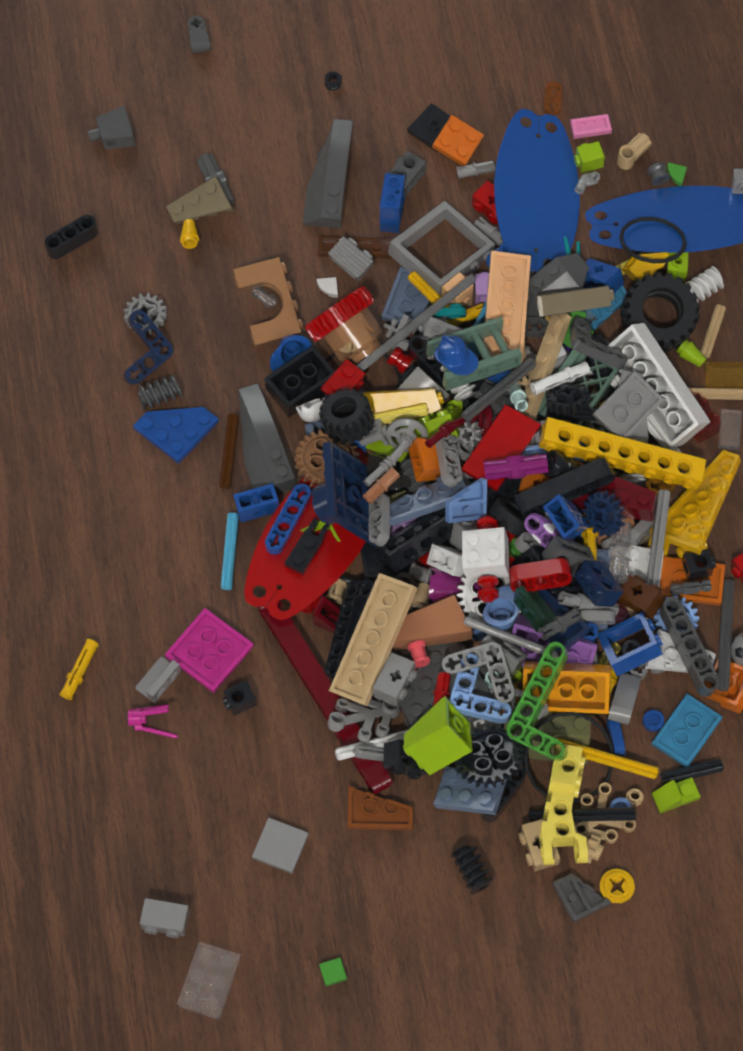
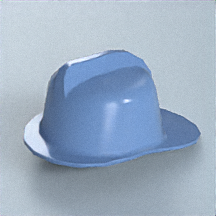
(502, 611)

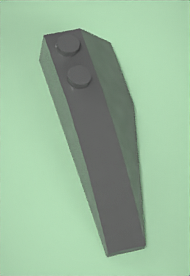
(328, 182)
(262, 446)

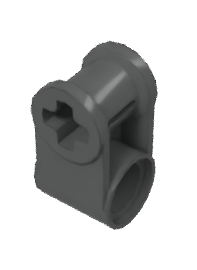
(198, 35)

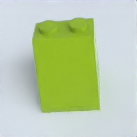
(439, 737)

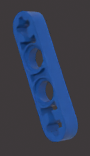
(285, 517)

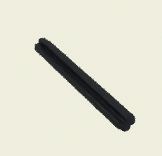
(591, 814)

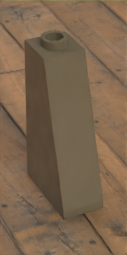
(574, 300)

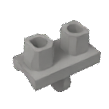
(391, 328)

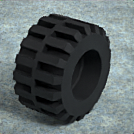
(351, 427)

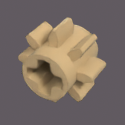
(594, 848)

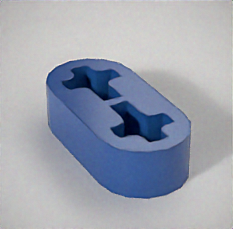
(616, 737)

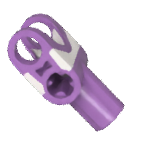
(545, 531)

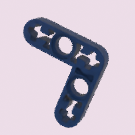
(153, 352)

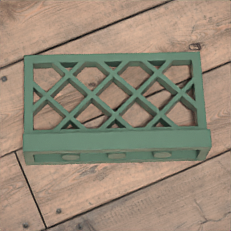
(574, 359)

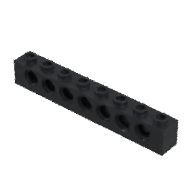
(432, 529)

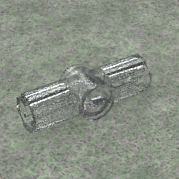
(621, 553)

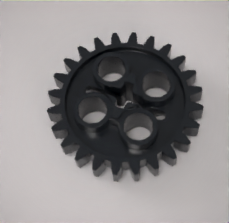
(505, 752)

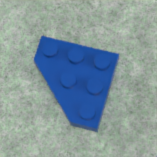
(176, 430)

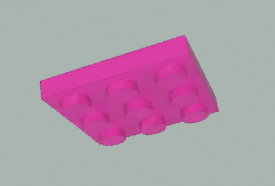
(209, 650)

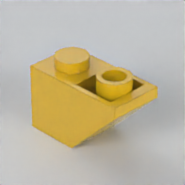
(638, 269)

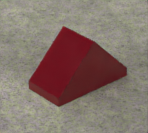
(326, 615)

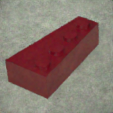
(637, 500)

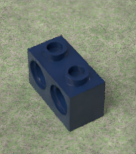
(598, 583)

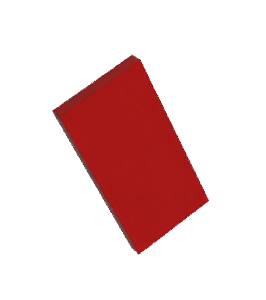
(505, 438)

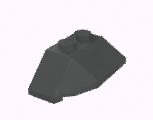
(559, 275)

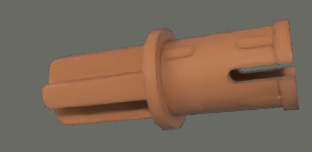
(381, 485)

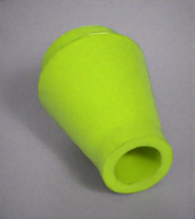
(691, 353)

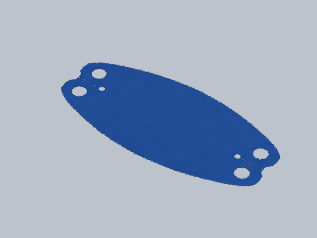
(536, 189)
(705, 214)

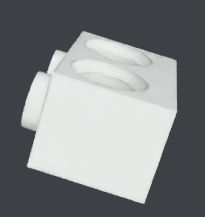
(446, 560)

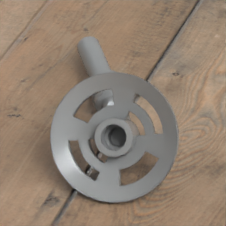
(405, 440)

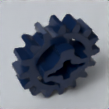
(604, 513)

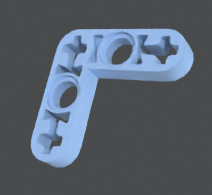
(467, 695)

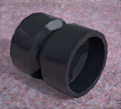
(559, 464)

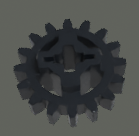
(568, 399)

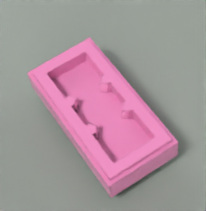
(590, 126)

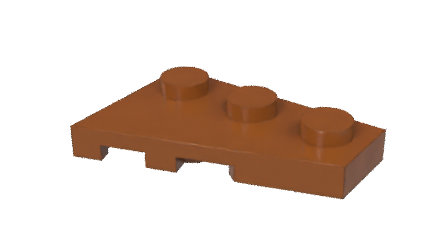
(377, 813)

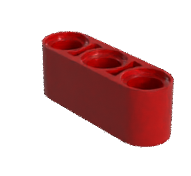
(540, 575)

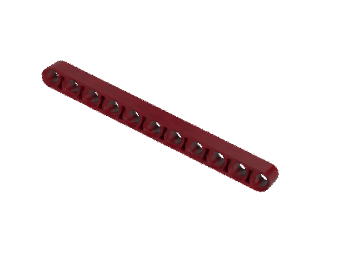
(318, 686)

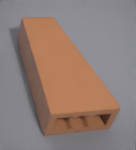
(435, 625)

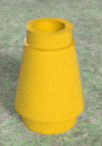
(189, 235)

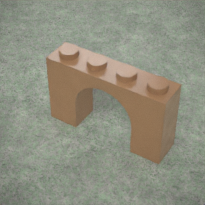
(270, 275)

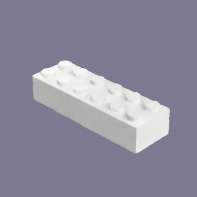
(679, 414)

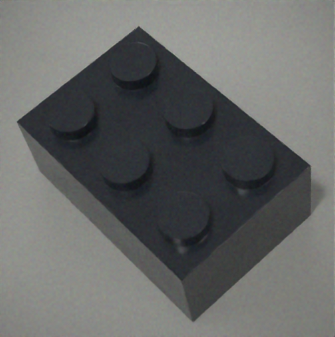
(299, 380)

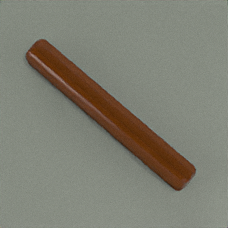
(228, 451)

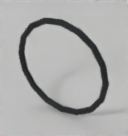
(647, 259)

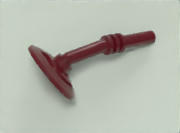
(449, 427)

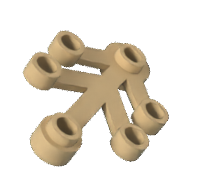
(589, 825)

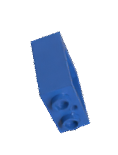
(392, 203)
(637, 656)

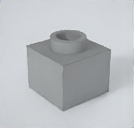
(737, 181)

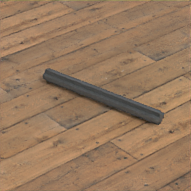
(726, 634)

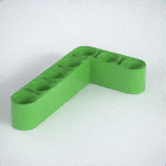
(538, 703)

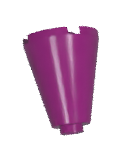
(445, 585)

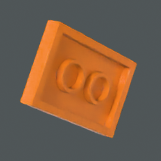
(674, 573)

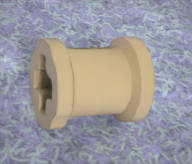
(336, 591)

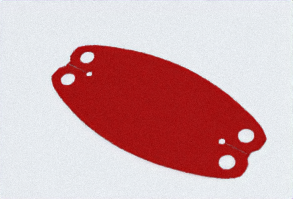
(322, 573)

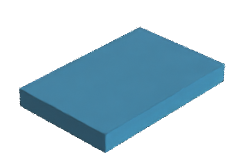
(687, 730)

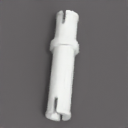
(568, 374)

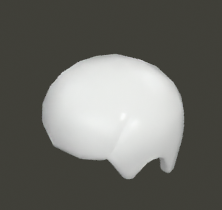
(310, 411)

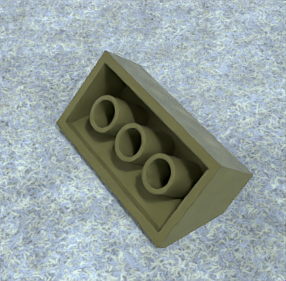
(565, 727)

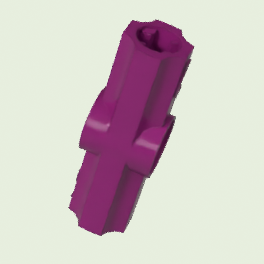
(515, 467)

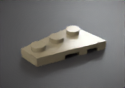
(200, 202)

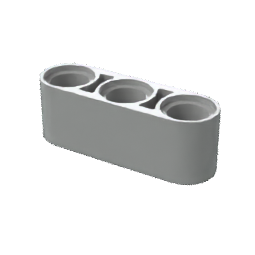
(624, 698)

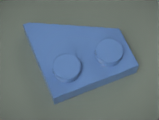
(468, 503)

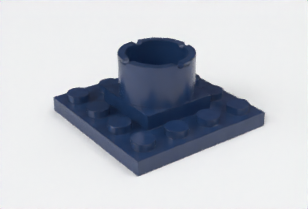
(341, 496)

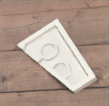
(671, 659)

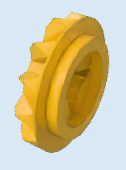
(617, 876)

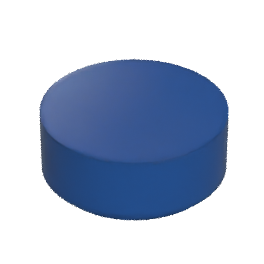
(653, 720)

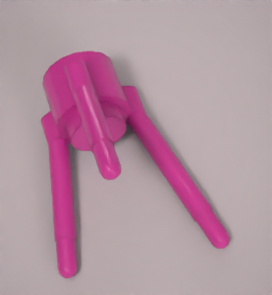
(138, 717)

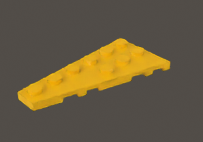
(697, 509)

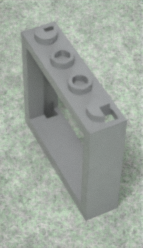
(442, 212)

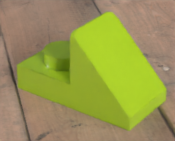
(675, 795)

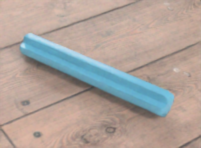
(229, 551)

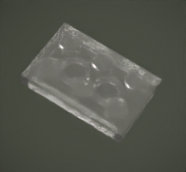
(209, 980)

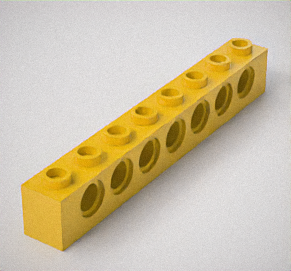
(632, 450)

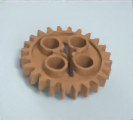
(305, 460)

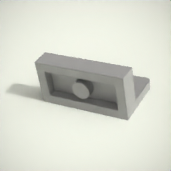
(158, 679)

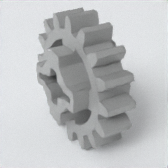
(151, 306)

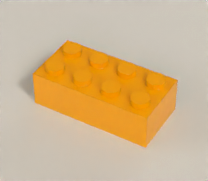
(577, 689)

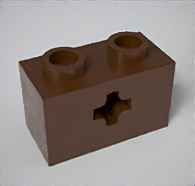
(641, 596)

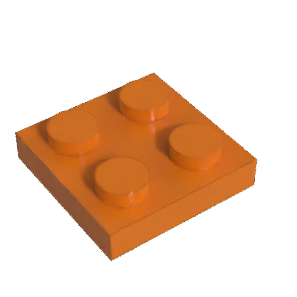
(457, 140)

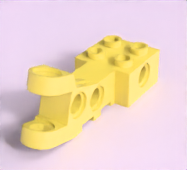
(563, 787)

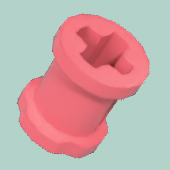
(418, 653)

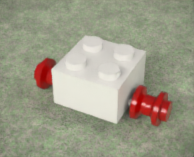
(486, 556)

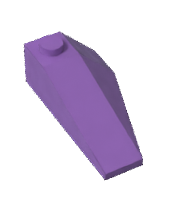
(581, 652)

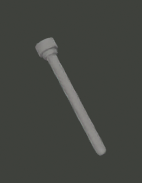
(506, 636)

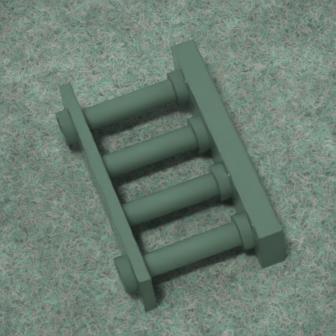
(490, 364)

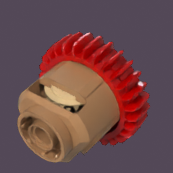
(348, 327)

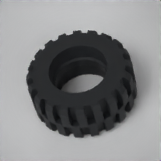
(674, 292)

